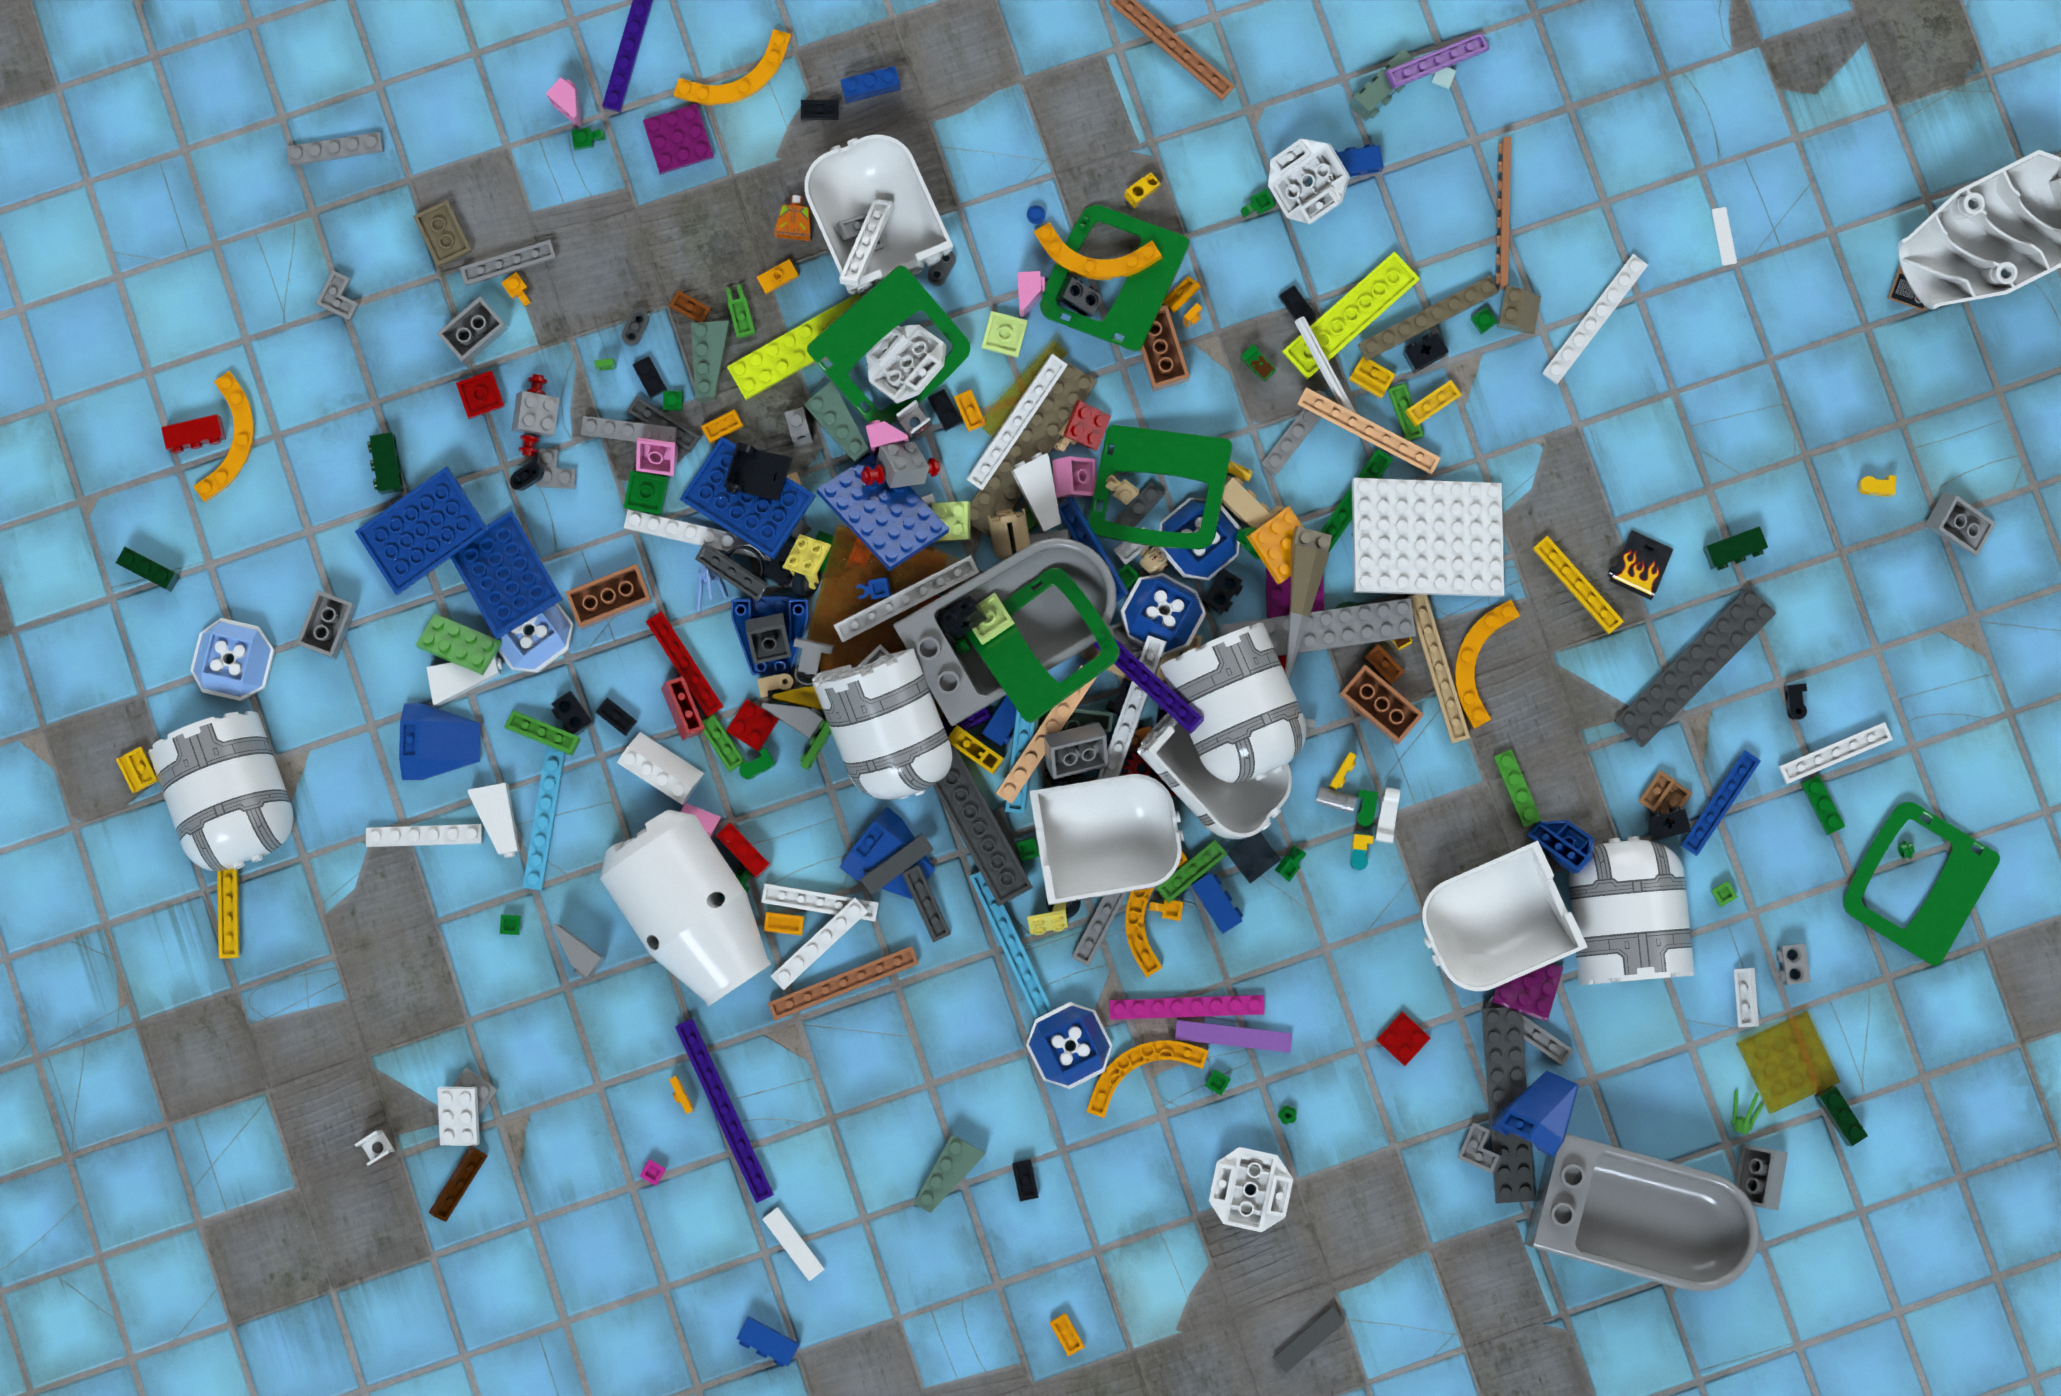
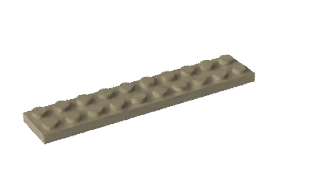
(1038, 436)

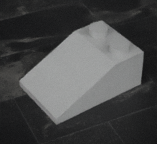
(1960, 523)
(799, 718)
(581, 956)

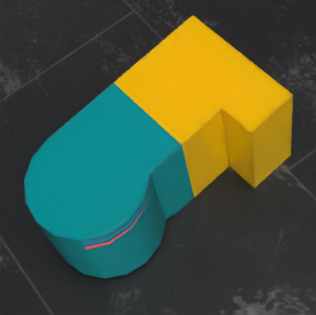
(1358, 851)

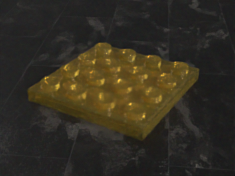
(1788, 1062)

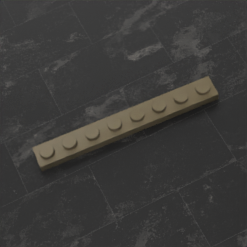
(1428, 318)

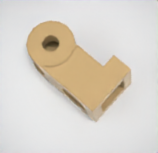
(775, 683)

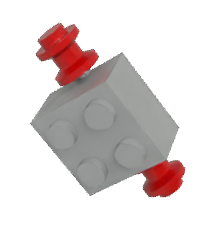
(534, 414)
(900, 466)

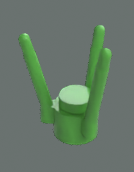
(1745, 1124)

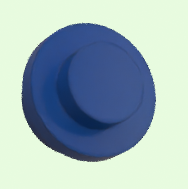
(1036, 214)

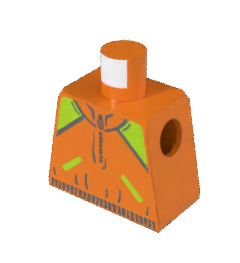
(794, 221)

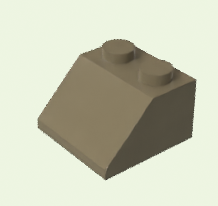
(1518, 310)

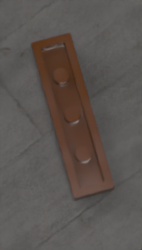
(458, 1184)

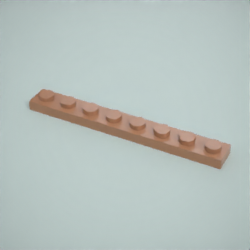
(1174, 47)
(1503, 205)
(843, 983)

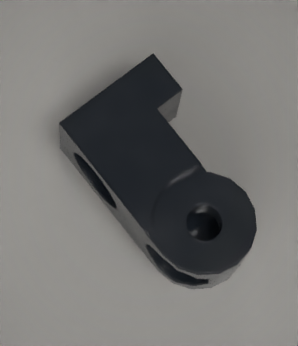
(1794, 701)
(1117, 706)

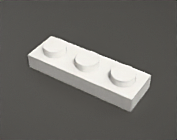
(1746, 997)

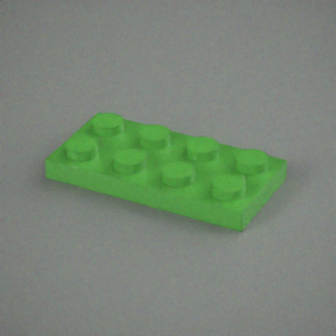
(458, 644)

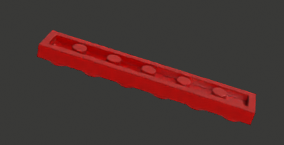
(684, 664)

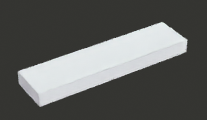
(793, 1244)

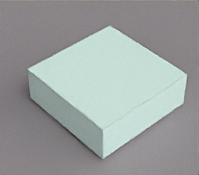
(1444, 77)

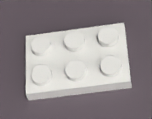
(458, 1116)

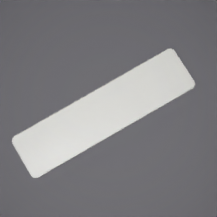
(1724, 236)

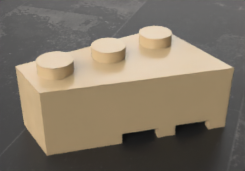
(1244, 504)

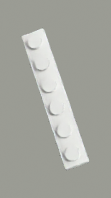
(866, 242)
(1835, 753)
(424, 835)
(813, 901)
(819, 943)

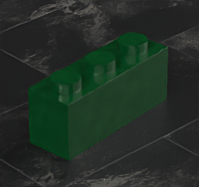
(385, 463)
(1735, 548)
(148, 569)
(1841, 1116)

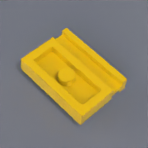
(1372, 377)
(1347, 765)
(137, 769)

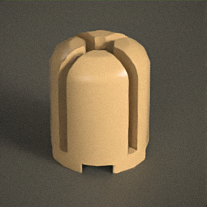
(1000, 533)

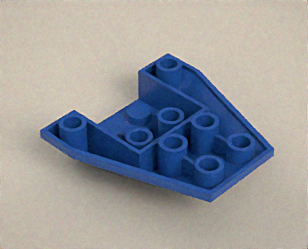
(795, 616)
(435, 741)
(880, 841)
(1540, 1113)

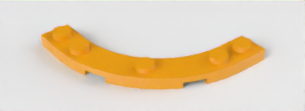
(744, 87)
(1095, 268)
(241, 443)
(1467, 658)
(1136, 929)
(1136, 1057)

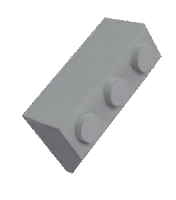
(1761, 1175)

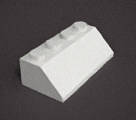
(660, 768)

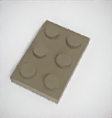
(442, 233)

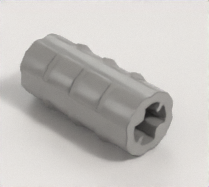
(1336, 799)

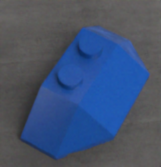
(1564, 843)

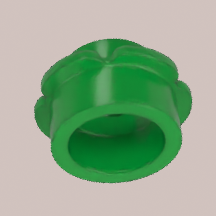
(962, 646)
(1906, 850)
(1292, 1114)

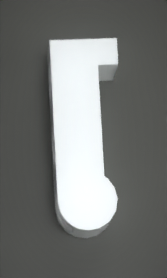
(1387, 816)

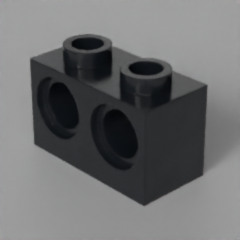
(1078, 301)
(1219, 589)
(575, 711)

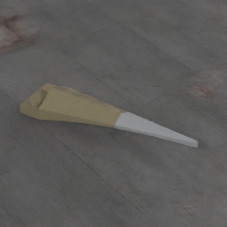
(1308, 564)

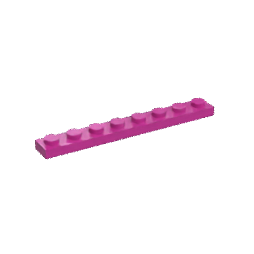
(1186, 1007)

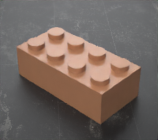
(1163, 354)
(609, 596)
(1381, 705)

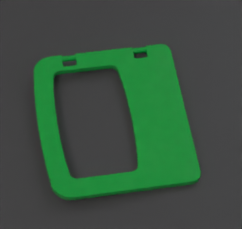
(1141, 293)
(870, 320)
(1168, 454)
(1018, 669)
(1950, 899)

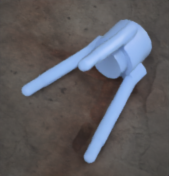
(708, 576)

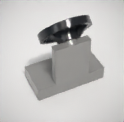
(810, 658)

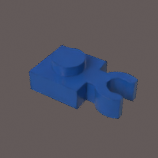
(877, 588)

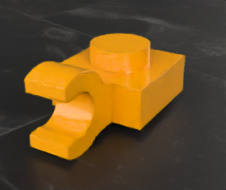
(516, 288)
(1169, 911)

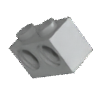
(1799, 963)

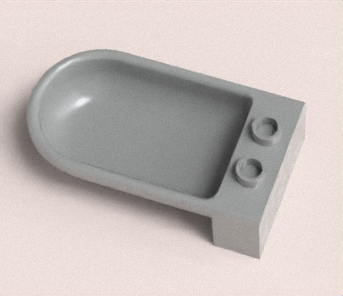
(1047, 622)
(1643, 1216)

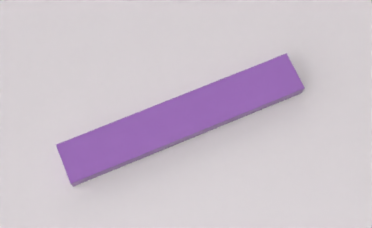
(1437, 60)
(1233, 1036)

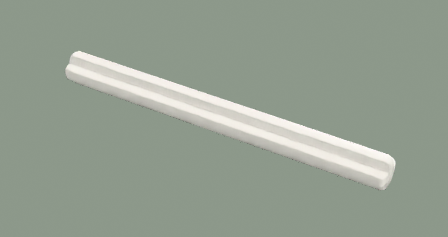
(1323, 363)

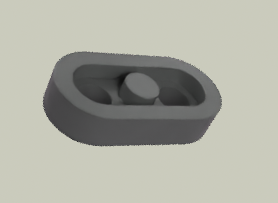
(943, 268)
(634, 327)

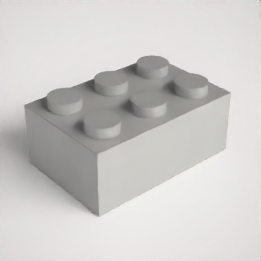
(472, 330)
(326, 624)
(1076, 750)

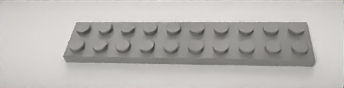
(1341, 626)

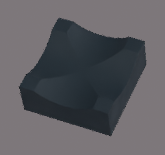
(1253, 856)

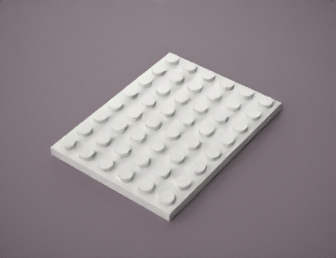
(1427, 537)

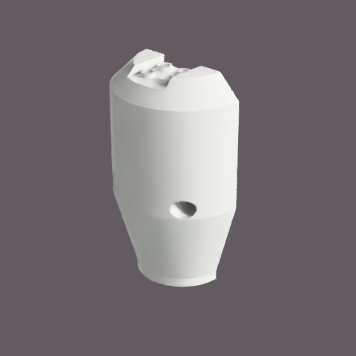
(1988, 235)
(671, 897)

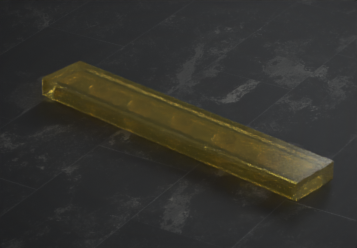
(1003, 407)

